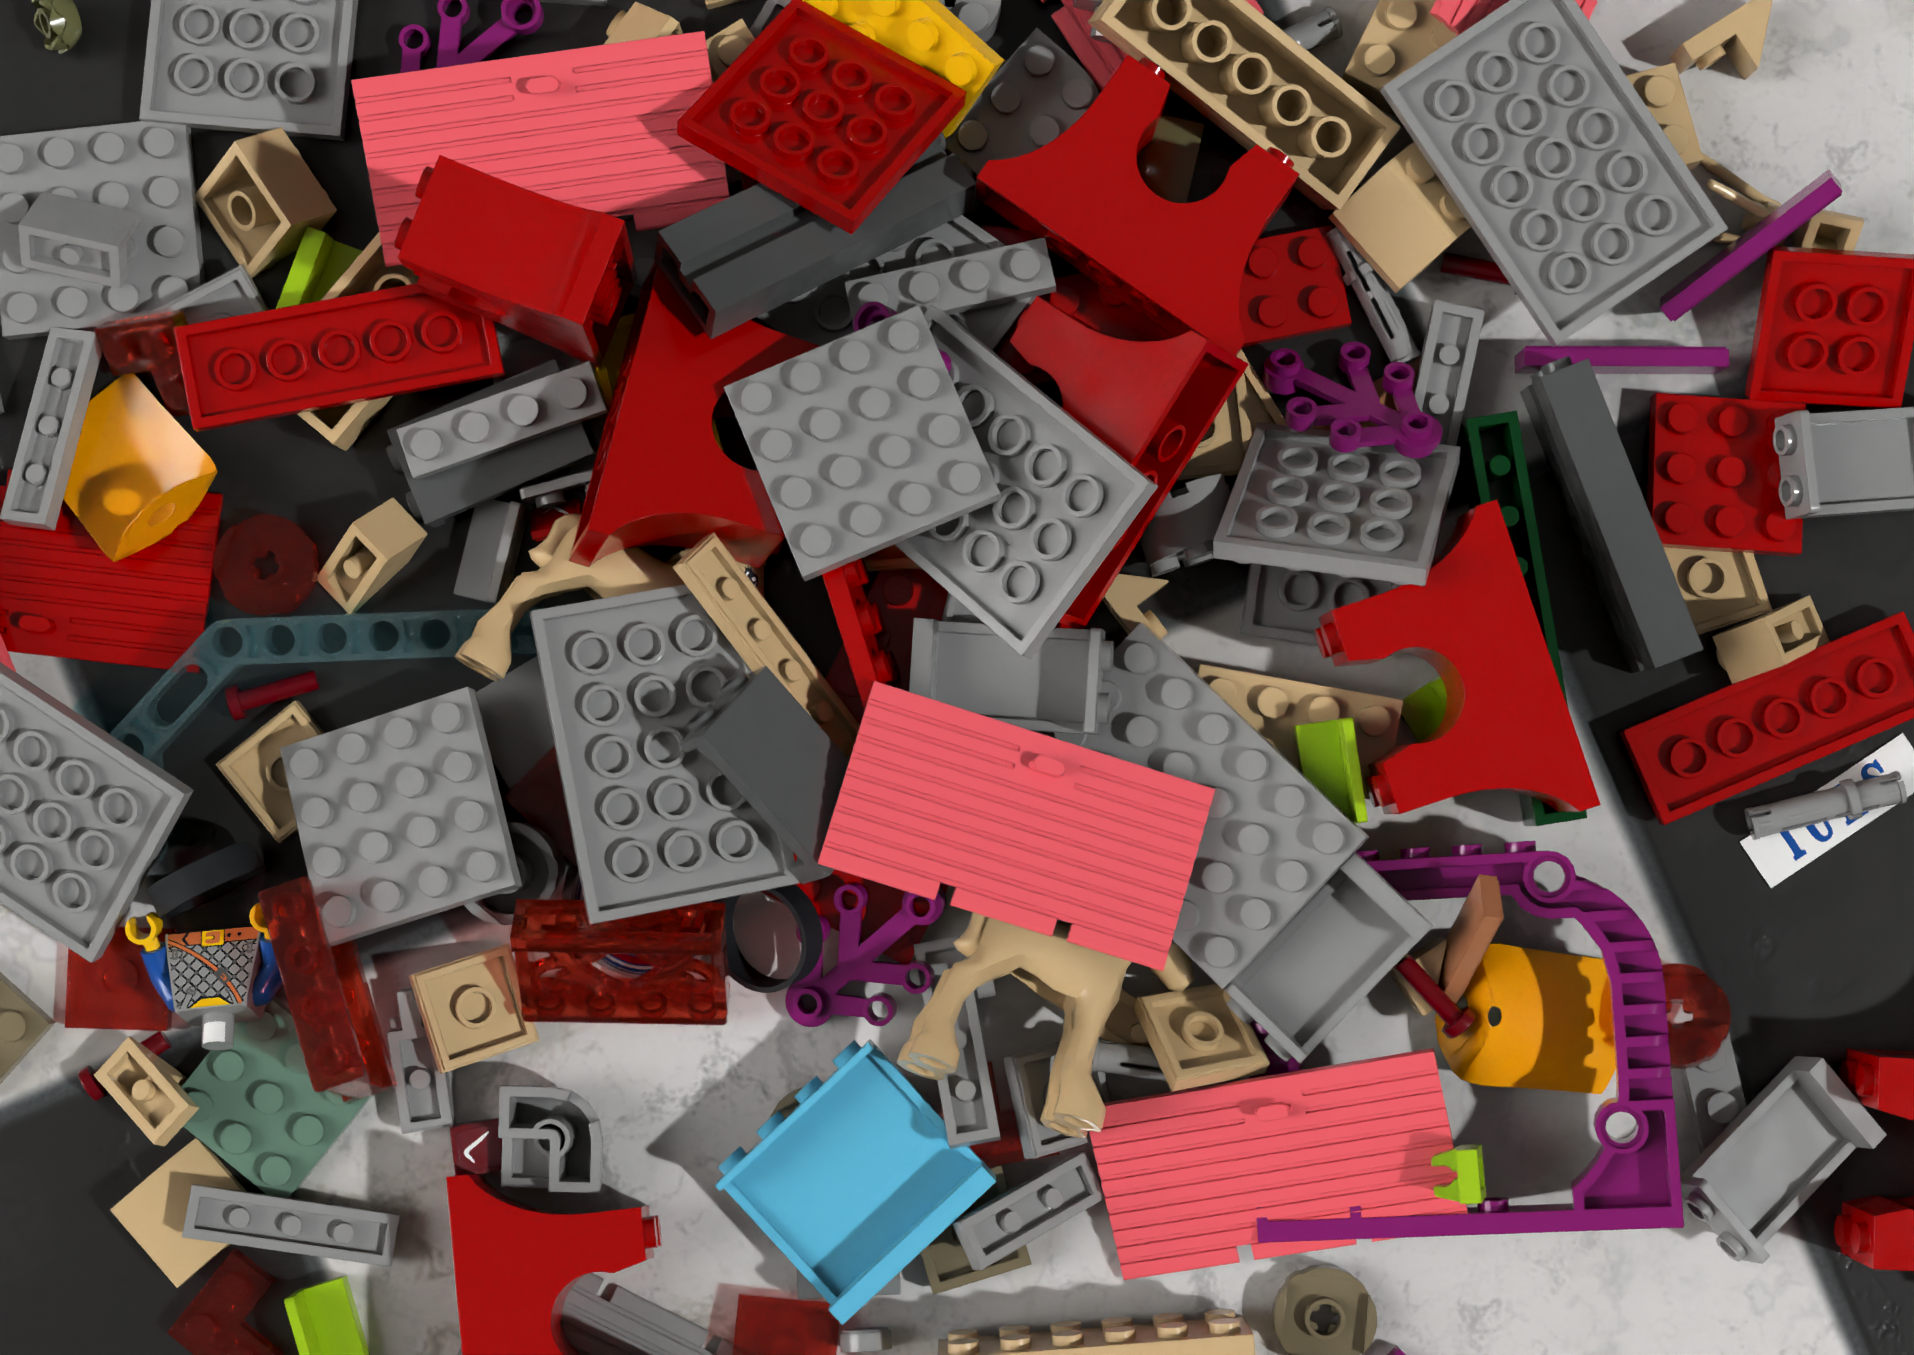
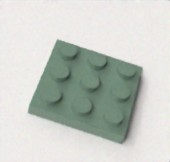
(262, 1105)

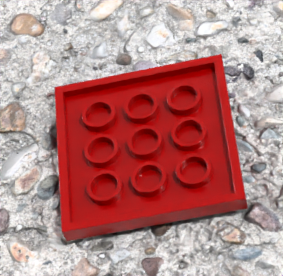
(822, 114)

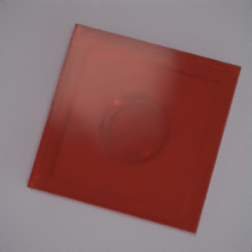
(115, 989)

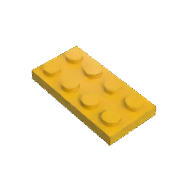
(925, 35)

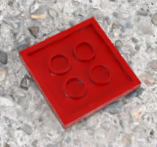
(1833, 328)
(1718, 475)

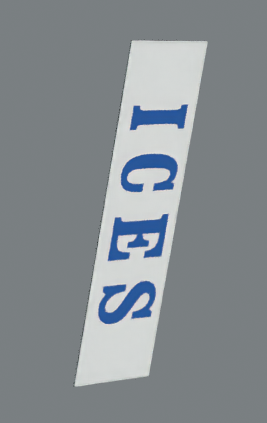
(1789, 851)

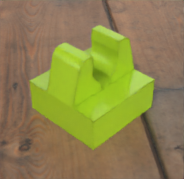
(1470, 1183)

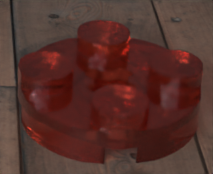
(240, 578)
(1711, 1014)

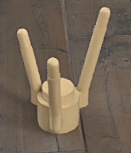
(1755, 203)

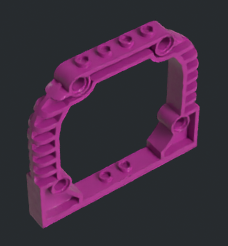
(1629, 1179)

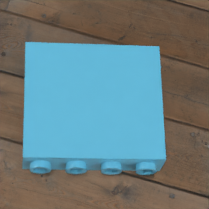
(855, 1178)

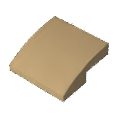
(158, 1209)

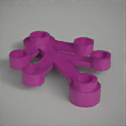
(451, 29)
(1408, 428)
(858, 963)

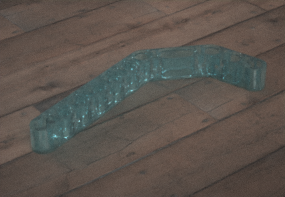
(308, 647)

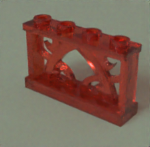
(326, 996)
(590, 996)

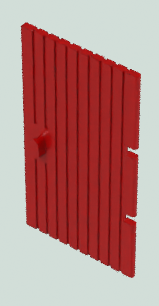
(80, 605)

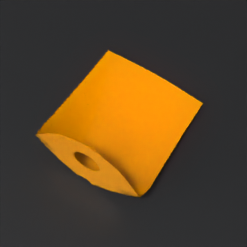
(134, 470)
(1551, 1024)

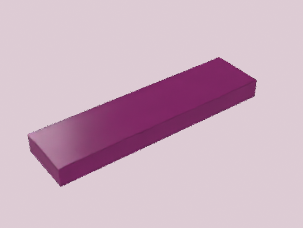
(1751, 245)
(1628, 359)

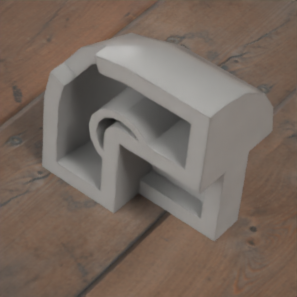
(549, 1140)

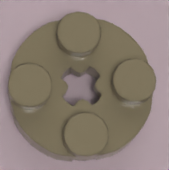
(1306, 1292)

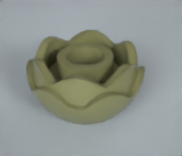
(59, 23)

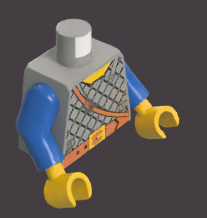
(211, 974)

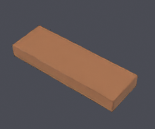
(1471, 936)

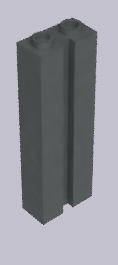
(769, 250)
(1609, 515)

